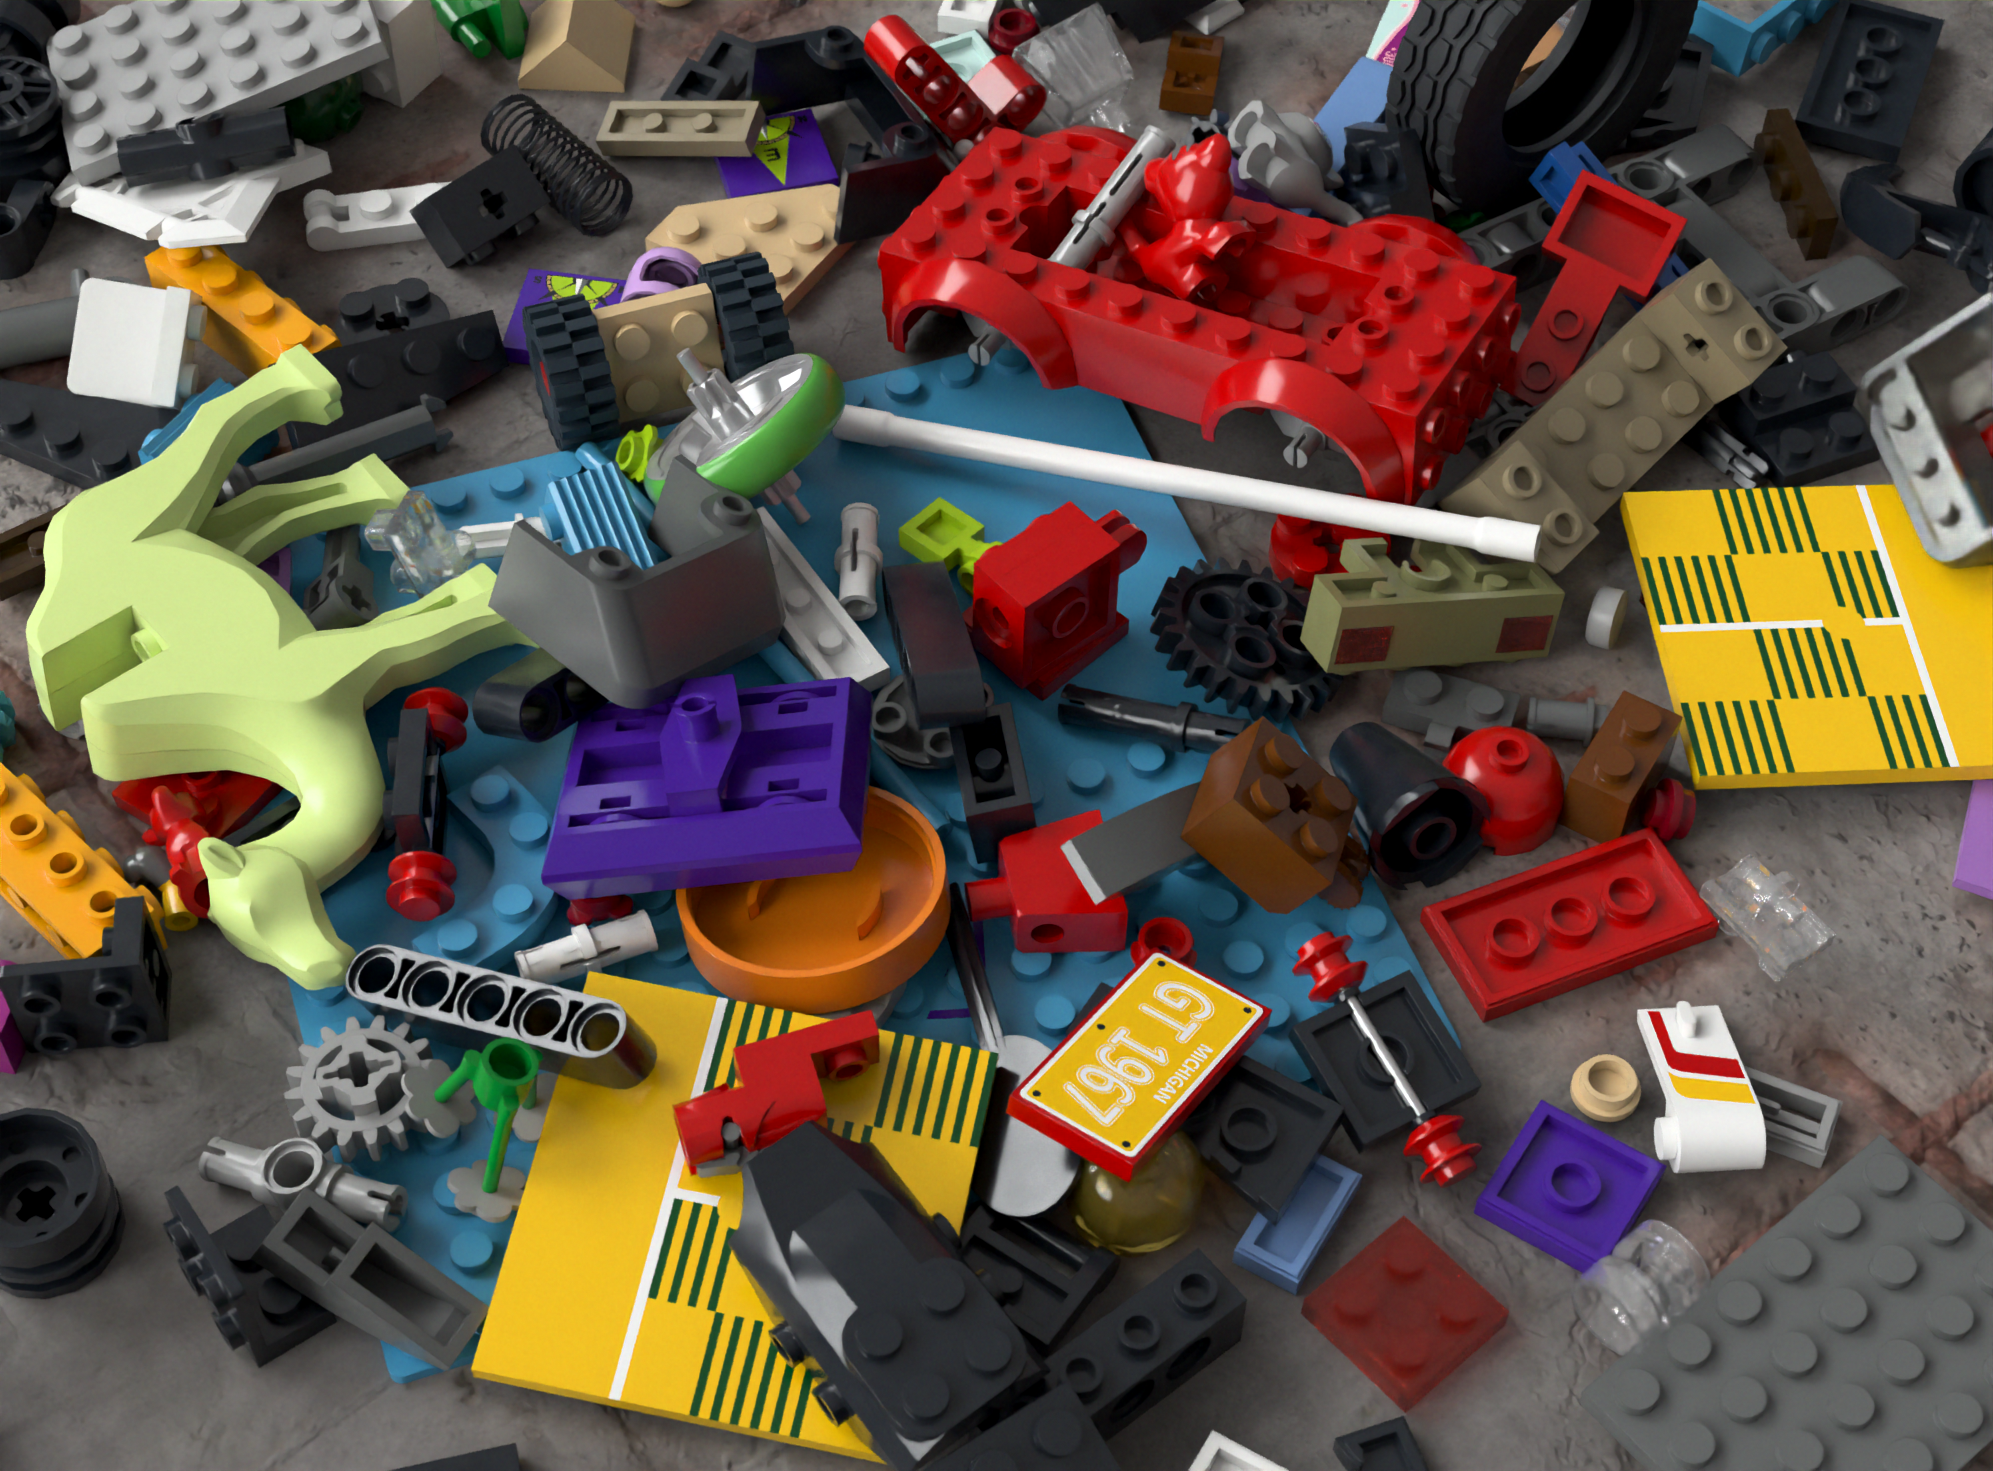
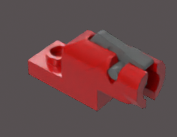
(774, 1092)

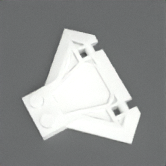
(188, 211)

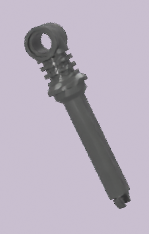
(385, 437)

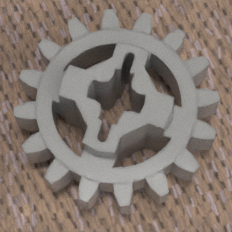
(353, 1088)

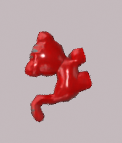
(1193, 193)

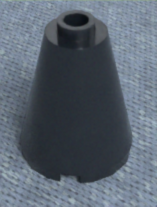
(1410, 809)

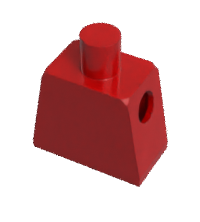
(1045, 896)

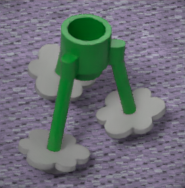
(505, 1083)

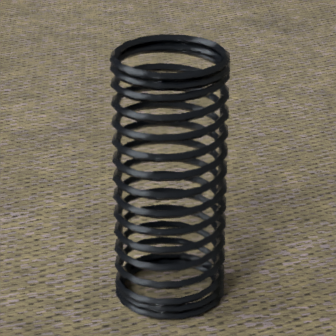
(590, 185)

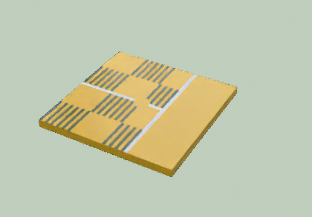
(1814, 637)
(624, 1259)

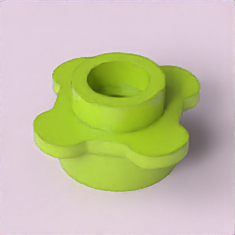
(636, 452)

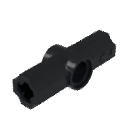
(206, 147)

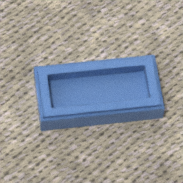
(1291, 1248)

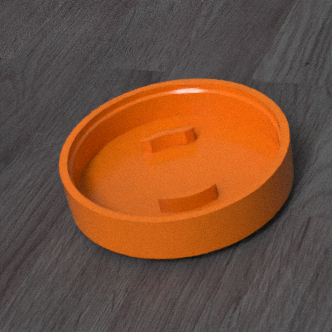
(827, 936)

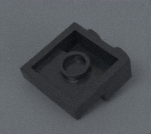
(1385, 171)
(1801, 420)

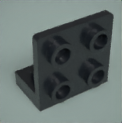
(96, 999)
(246, 1299)

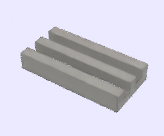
(1788, 1132)

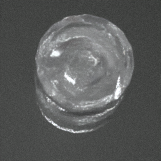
(1636, 1289)

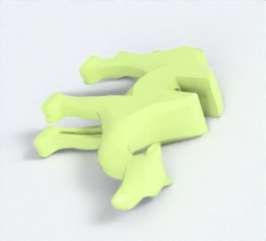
(209, 665)

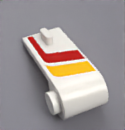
(1710, 1103)

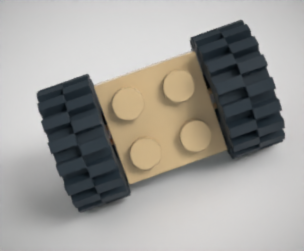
(623, 356)

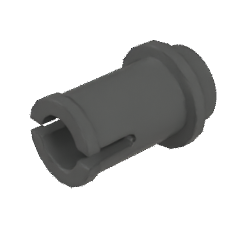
(1565, 719)

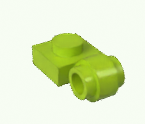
(946, 535)

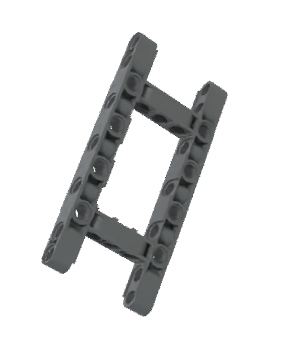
(1687, 181)

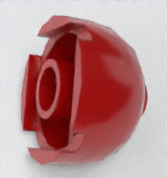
(1519, 784)

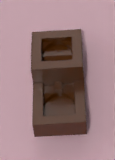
(1191, 73)

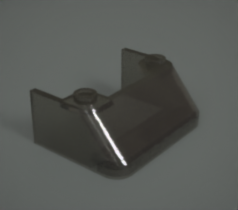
(1923, 422)

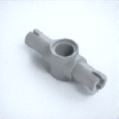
(278, 1171)

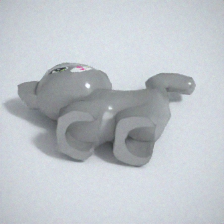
(1289, 161)

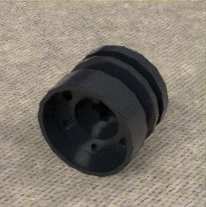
(30, 125)
(58, 1175)

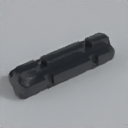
(1728, 453)

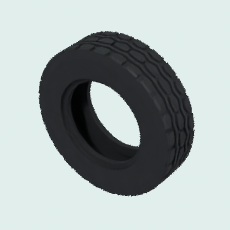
(1592, 88)

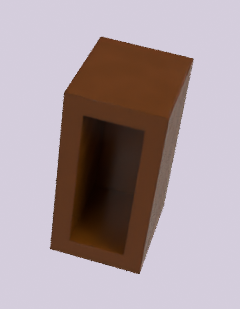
(1619, 768)

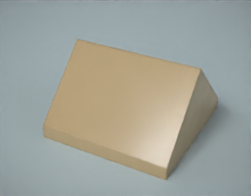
(578, 46)

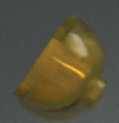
(1148, 1210)

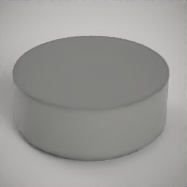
(1606, 617)

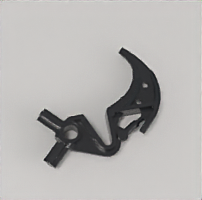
(1903, 222)

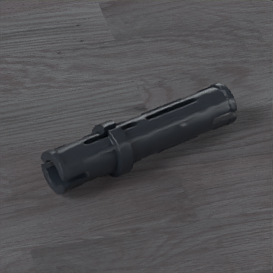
(1179, 725)

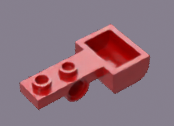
(1607, 247)

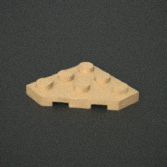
(786, 226)

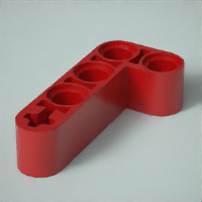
(997, 96)

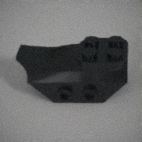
(876, 1298)

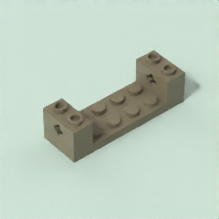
(1620, 414)

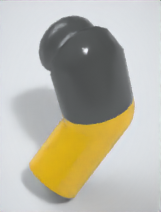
(150, 867)

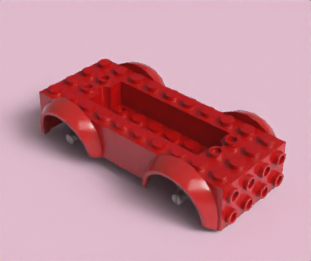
(1349, 334)

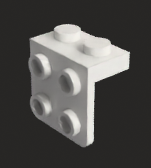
(136, 343)

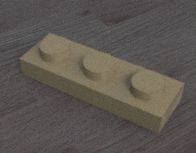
(681, 128)

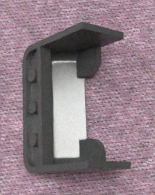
(651, 628)

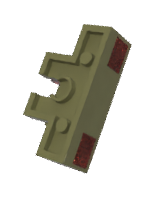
(1427, 613)

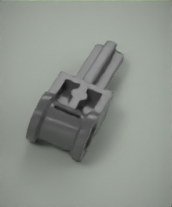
(345, 588)

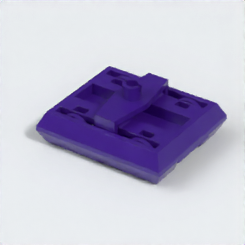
(713, 789)

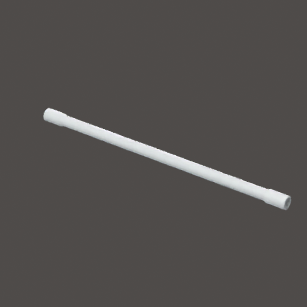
(1483, 534)

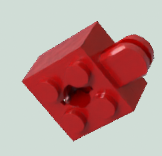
(1051, 589)

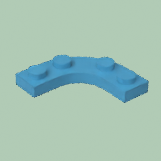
(515, 902)

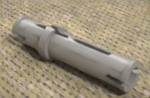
(1096, 224)

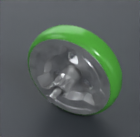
(753, 429)

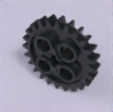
(1241, 640)

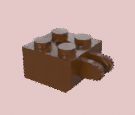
(1277, 823)

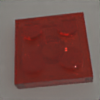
(1404, 1313)

